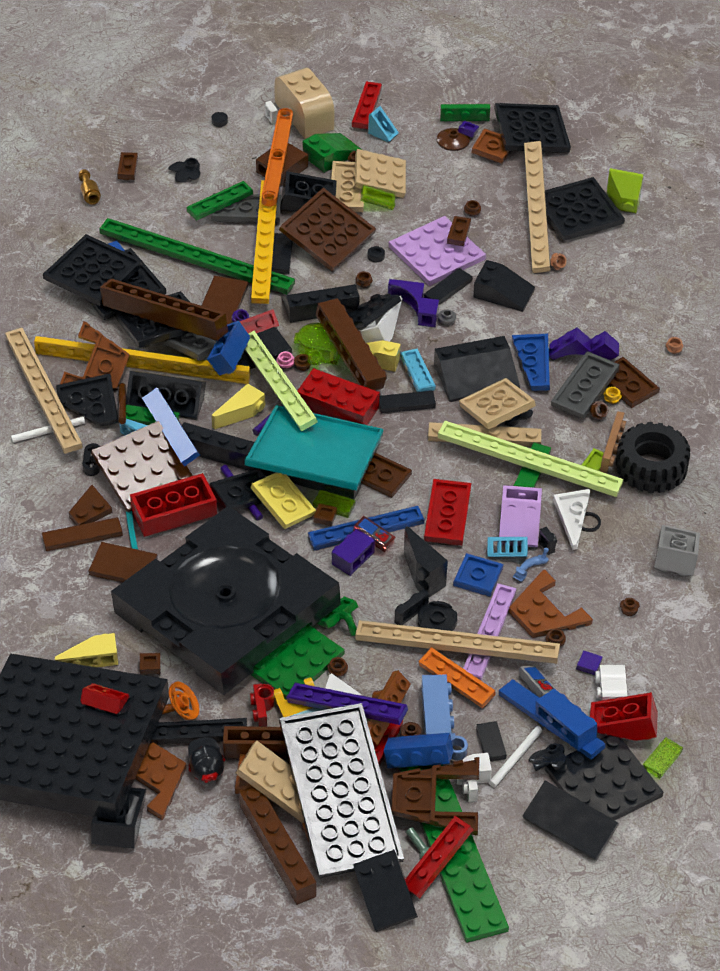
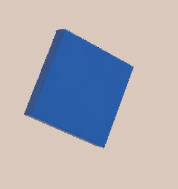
(478, 575)

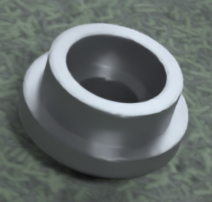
(447, 317)

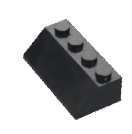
(304, 305)
(180, 393)

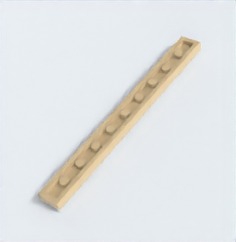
(537, 207)
(43, 391)
(458, 641)

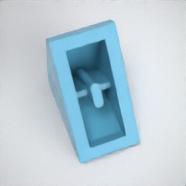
(381, 126)

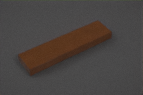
(82, 534)

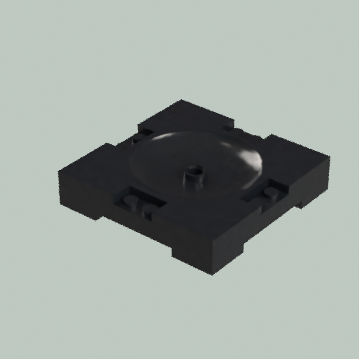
(226, 598)

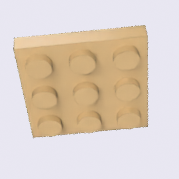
(380, 172)
(497, 403)

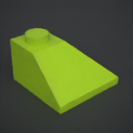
(625, 189)

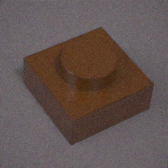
(325, 514)
(150, 663)

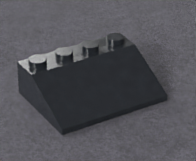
(474, 366)

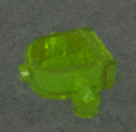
(316, 344)

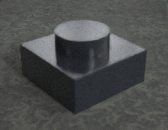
(547, 540)

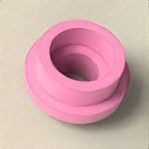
(285, 360)

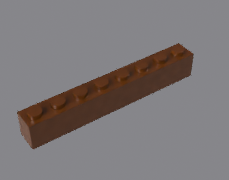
(164, 309)

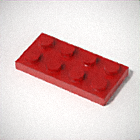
(447, 512)

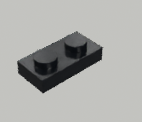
(410, 608)

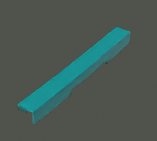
(131, 530)

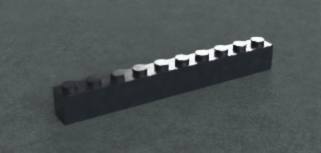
(234, 450)

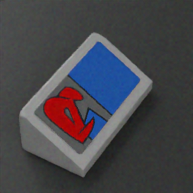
(535, 680)

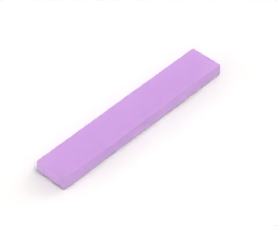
(491, 625)

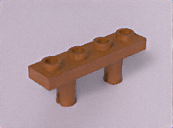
(393, 691)

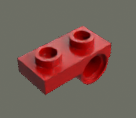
(263, 700)

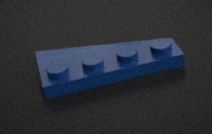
(534, 358)

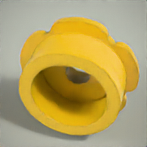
(612, 395)

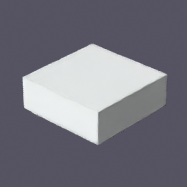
(271, 112)

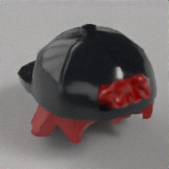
(205, 759)

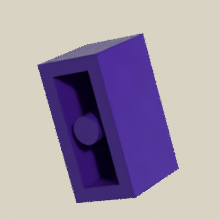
(353, 552)

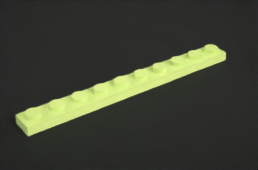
(530, 458)

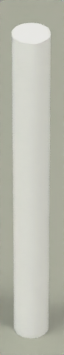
(42, 431)
(515, 756)

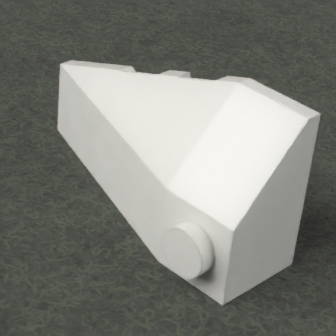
(382, 327)

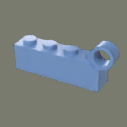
(437, 711)

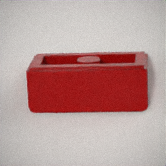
(103, 698)

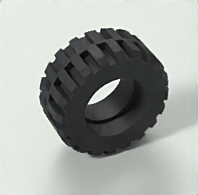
(648, 474)

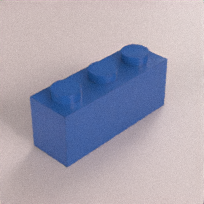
(229, 349)
(566, 719)
(418, 750)

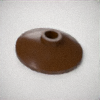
(452, 140)

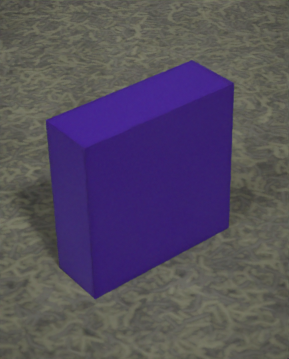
(468, 129)
(589, 662)

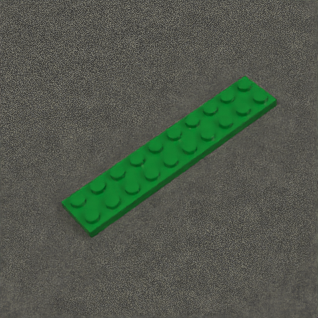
(465, 875)

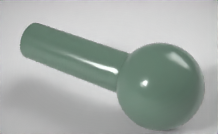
(417, 841)

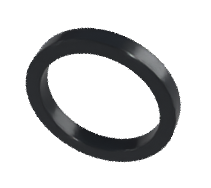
(595, 528)

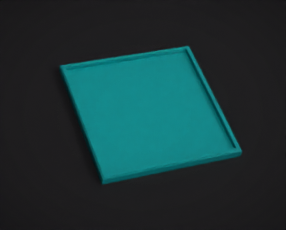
(326, 452)

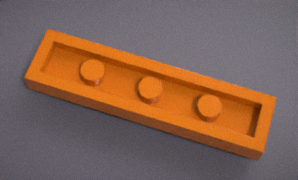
(459, 678)

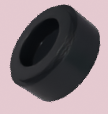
(219, 119)
(376, 254)

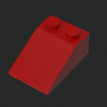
(627, 717)

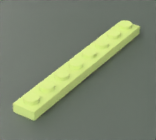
(279, 383)

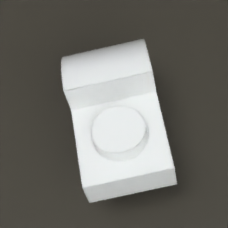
(470, 786)

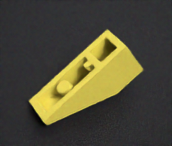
(387, 354)
(241, 406)
(93, 652)

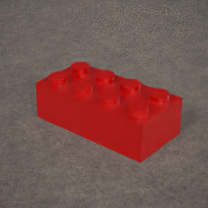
(339, 397)
(173, 505)

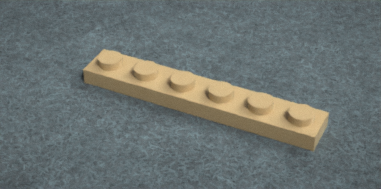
(520, 436)

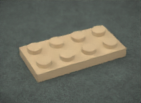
(345, 188)
(271, 777)

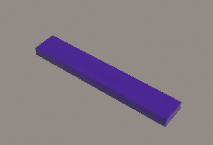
(326, 699)

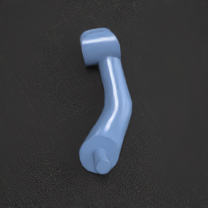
(521, 572)

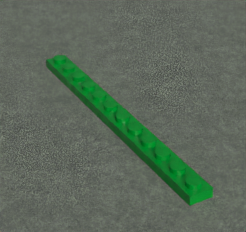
(190, 254)

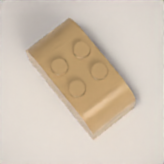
(308, 100)

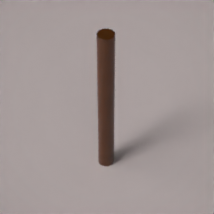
(122, 403)

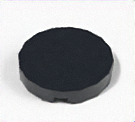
(437, 616)

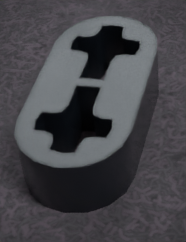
(88, 459)

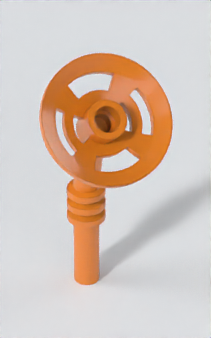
(181, 703)

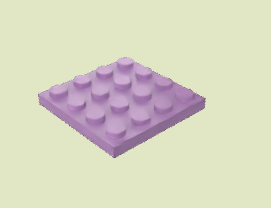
(429, 254)

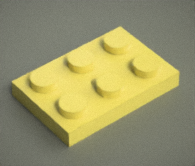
(283, 499)

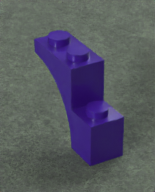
(413, 295)
(579, 343)

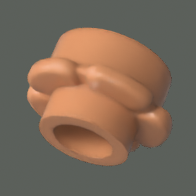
(558, 261)
(674, 345)

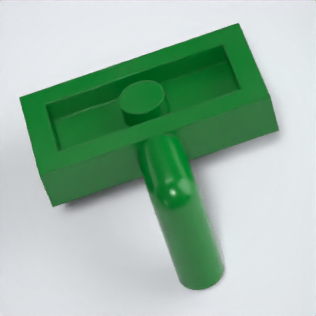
(341, 612)

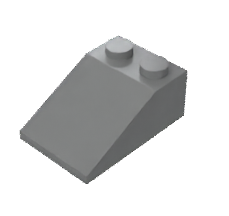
(677, 550)

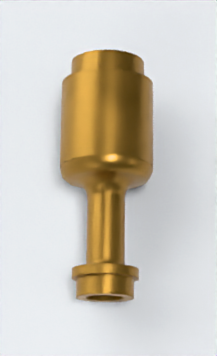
(89, 188)

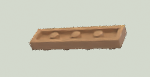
(612, 446)

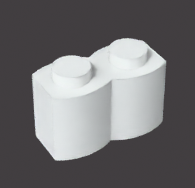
(611, 682)

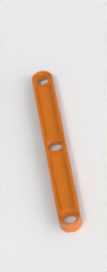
(276, 164)

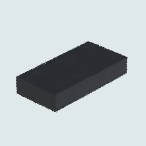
(491, 740)

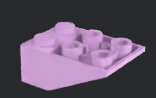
(520, 513)

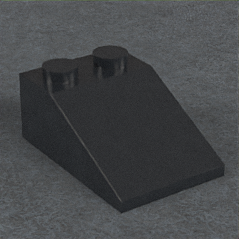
(301, 188)
(502, 286)
(425, 563)
(125, 830)
(385, 890)

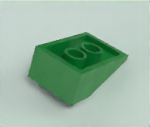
(326, 148)

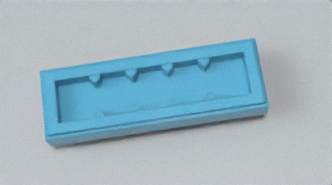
(417, 370)

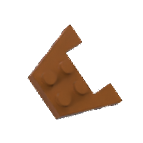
(105, 358)
(539, 614)
(162, 774)

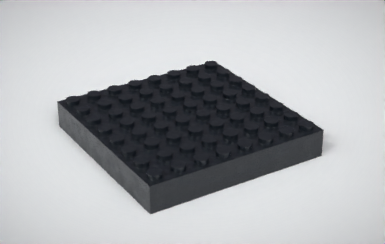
(68, 752)

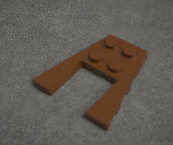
(416, 793)

